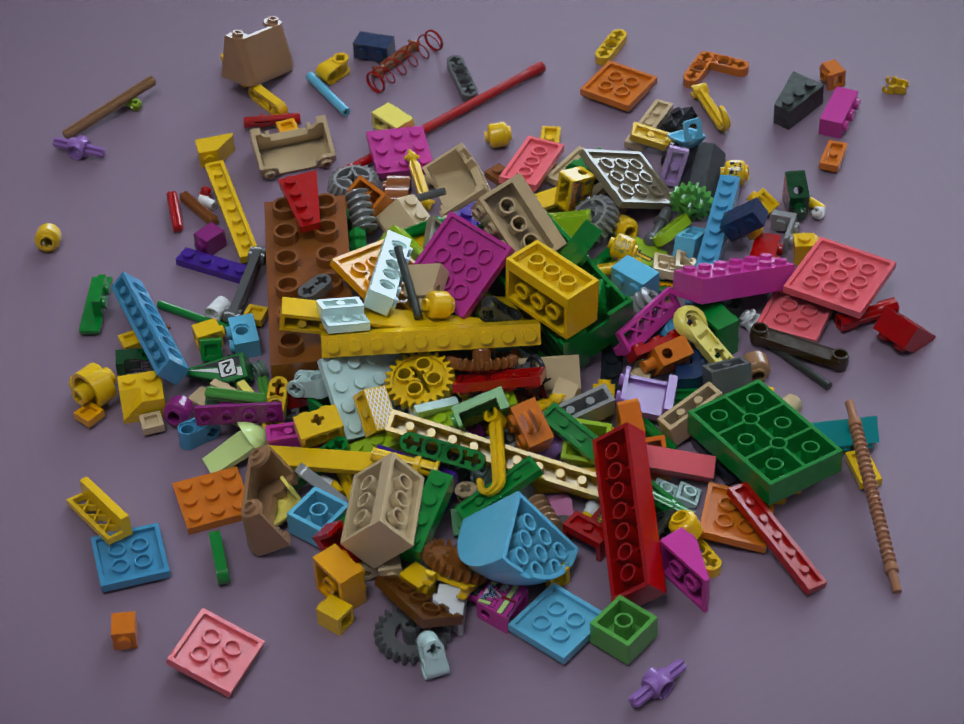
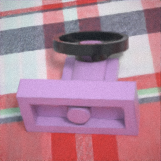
(673, 164)

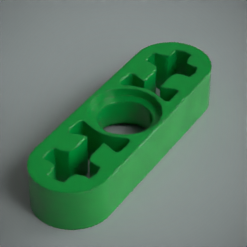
(219, 557)

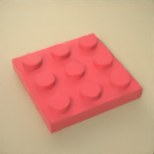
(795, 316)
(215, 652)

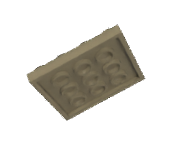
(628, 178)

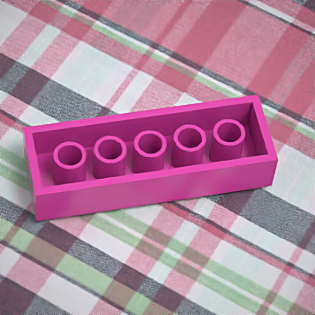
(732, 279)

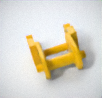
(896, 86)

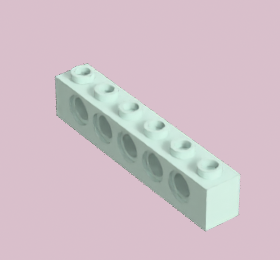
(386, 277)

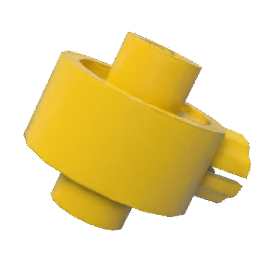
(93, 385)

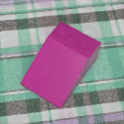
(685, 566)

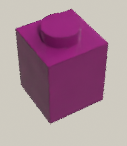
(210, 239)

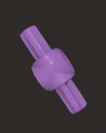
(79, 147)
(657, 683)

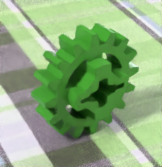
(691, 200)

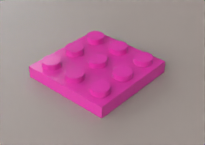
(390, 147)

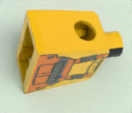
(573, 187)

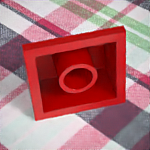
(902, 331)

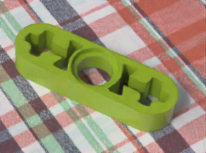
(671, 230)

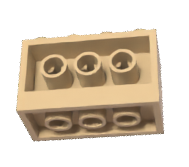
(516, 216)
(382, 510)

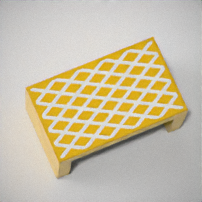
(373, 409)

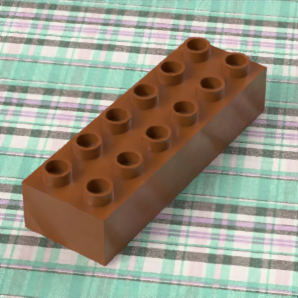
(292, 262)

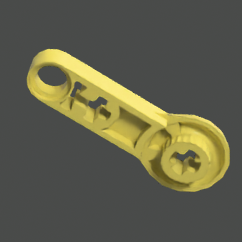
(699, 333)

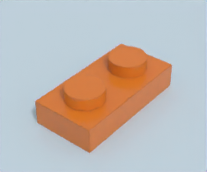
(833, 156)

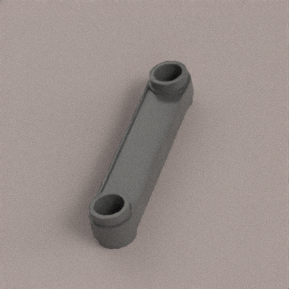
(256, 258)

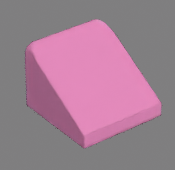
(561, 504)

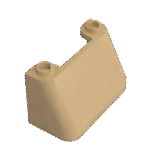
(293, 149)
(460, 177)

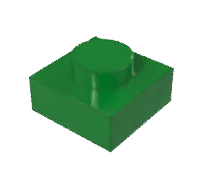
(211, 349)

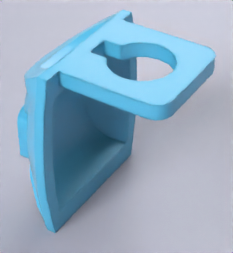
(688, 136)

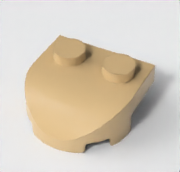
(666, 264)

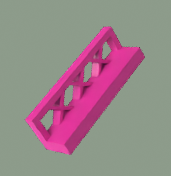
(651, 323)

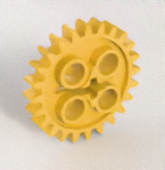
(431, 370)

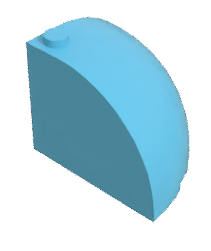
(514, 543)

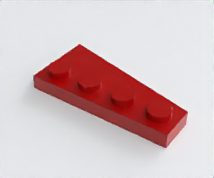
(303, 199)

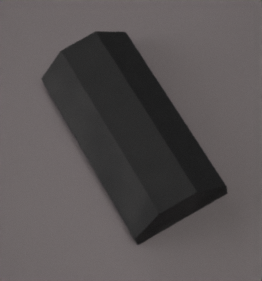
(704, 166)

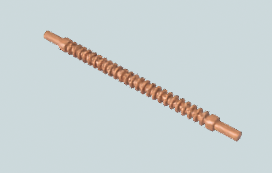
(879, 521)

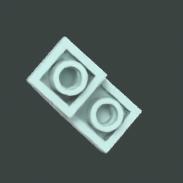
(684, 492)

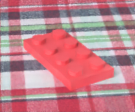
(533, 161)

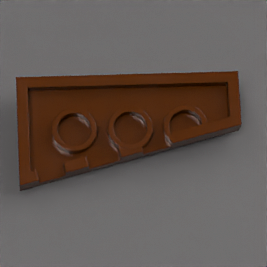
(416, 604)

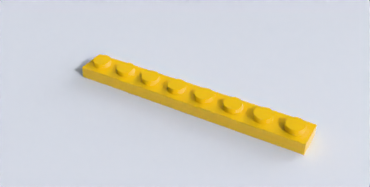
(230, 208)

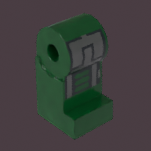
(132, 361)

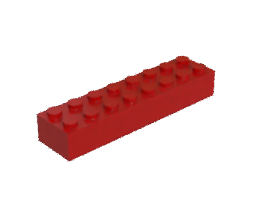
(628, 515)

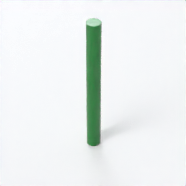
(186, 313)

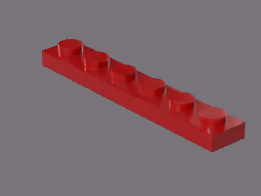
(776, 538)

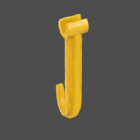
(718, 116)
(497, 451)

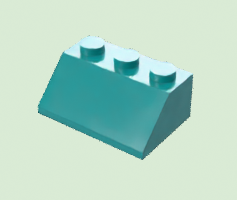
(840, 433)

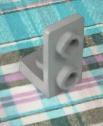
(787, 223)

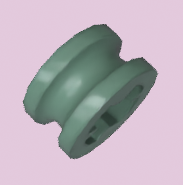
(258, 369)

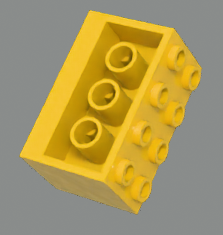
(552, 289)

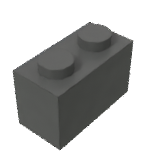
(728, 374)

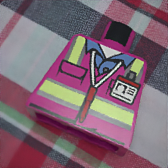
(499, 603)

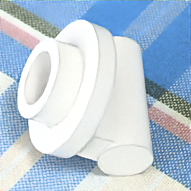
(748, 318)

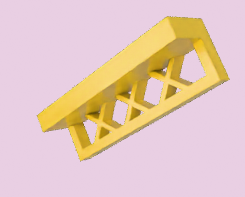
(106, 510)

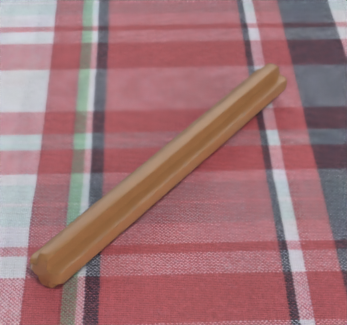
(109, 107)

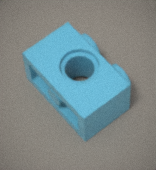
(243, 335)

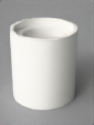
(217, 308)

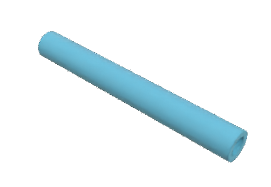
(328, 94)

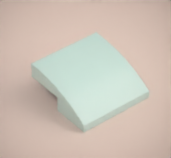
(343, 315)
(432, 408)

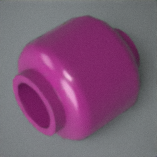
(178, 410)

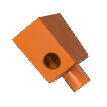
(665, 356)

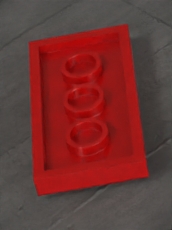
(507, 379)

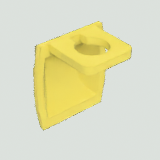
(285, 504)

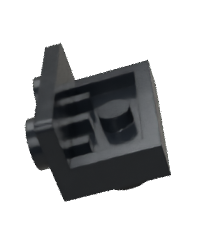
(676, 119)

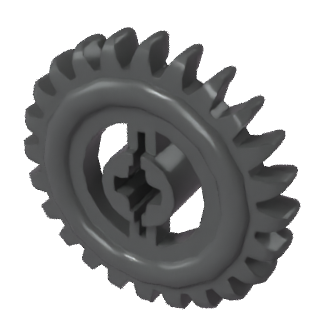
(386, 639)

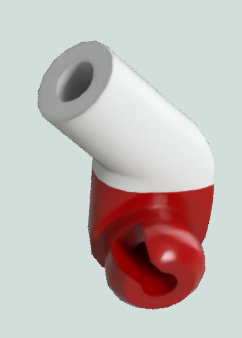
(205, 198)

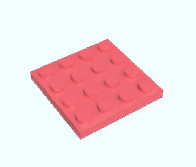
(839, 277)

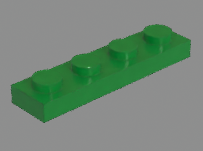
(516, 479)

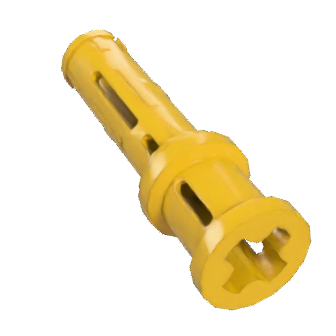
(420, 465)

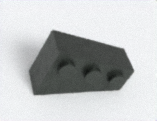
(797, 100)

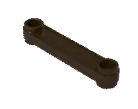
(836, 358)

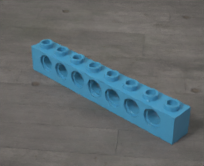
(150, 328)

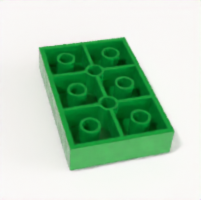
(764, 441)

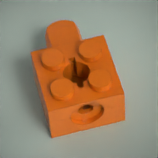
(529, 427)

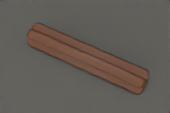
(197, 207)

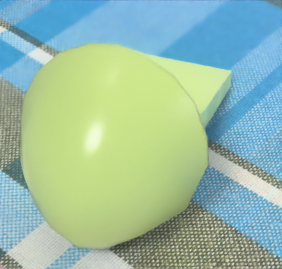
(236, 447)

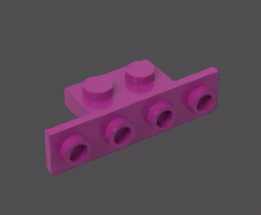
(232, 413)

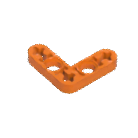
(713, 61)

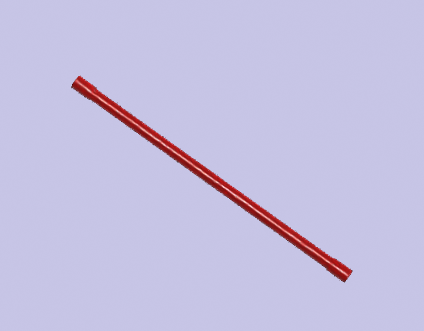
(530, 72)

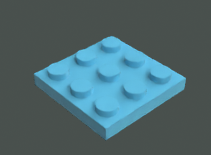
(555, 623)

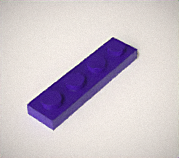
(211, 265)

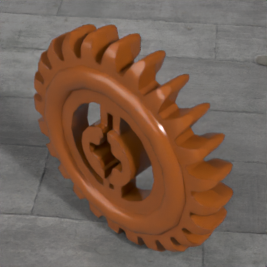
(482, 361)
(447, 562)

